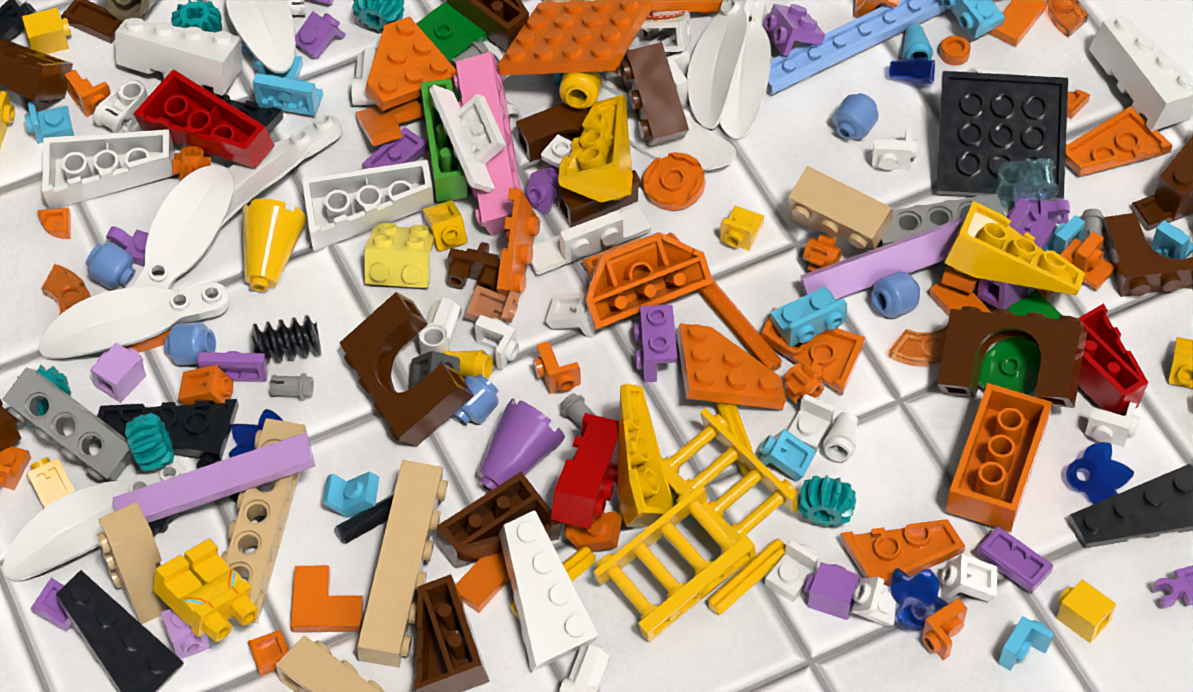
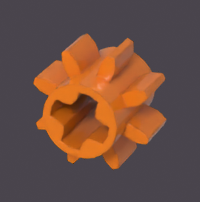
(189, 160)
(821, 252)
(803, 380)

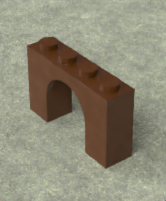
(538, 131)
(1136, 264)
(975, 332)
(372, 351)

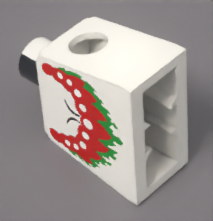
(668, 27)

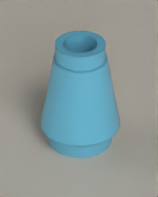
(916, 43)

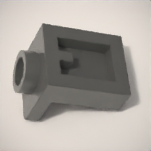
(427, 362)

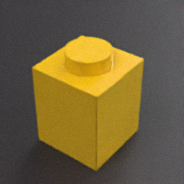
(47, 31)
(1085, 610)

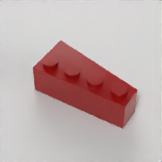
(203, 121)

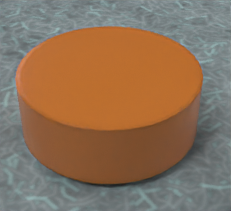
(955, 50)

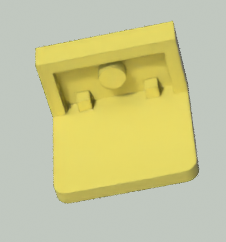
(399, 256)

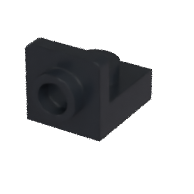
(11, 17)

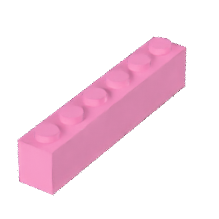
(482, 77)

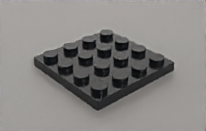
(998, 121)

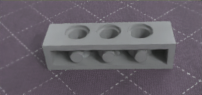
(925, 217)
(23, 402)

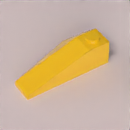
(601, 155)
(997, 252)
(641, 473)

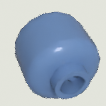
(855, 115)
(110, 265)
(895, 294)
(187, 341)
(482, 402)

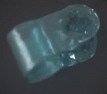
(1028, 179)

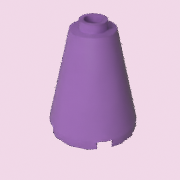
(518, 444)

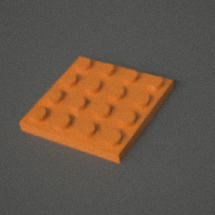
(575, 37)

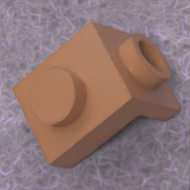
(491, 305)

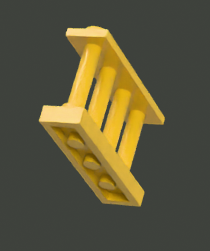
(717, 428)
(680, 596)

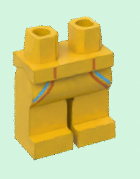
(205, 591)

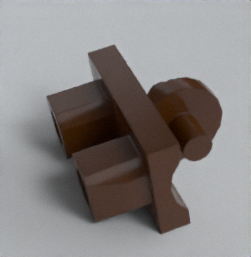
(475, 265)

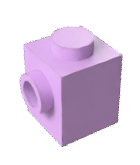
(118, 371)
(181, 637)

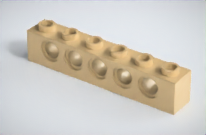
(269, 532)

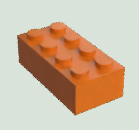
(998, 457)

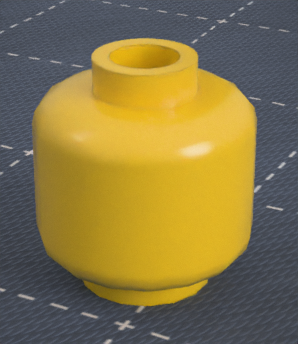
(580, 89)

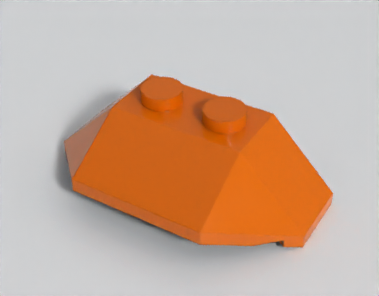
(643, 275)

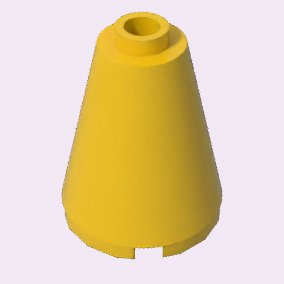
(269, 240)

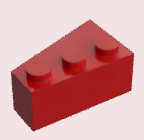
(1107, 369)
(590, 475)

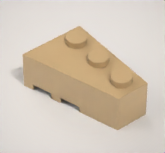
(838, 210)
(132, 559)

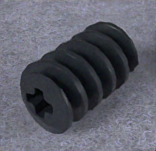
(286, 338)

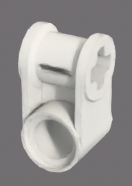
(121, 106)

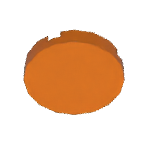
(674, 181)

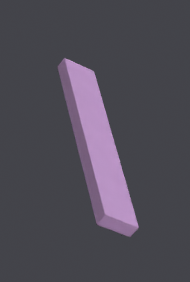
(866, 268)
(221, 478)

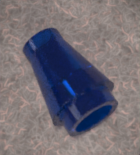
(915, 71)

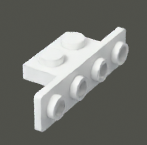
(472, 134)
(589, 238)

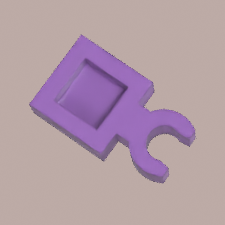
(1178, 588)

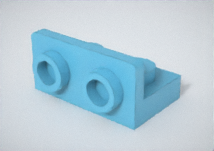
(976, 15)
(287, 94)
(809, 316)

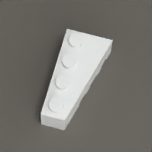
(196, 54)
(1144, 72)
(103, 164)
(361, 199)
(546, 600)

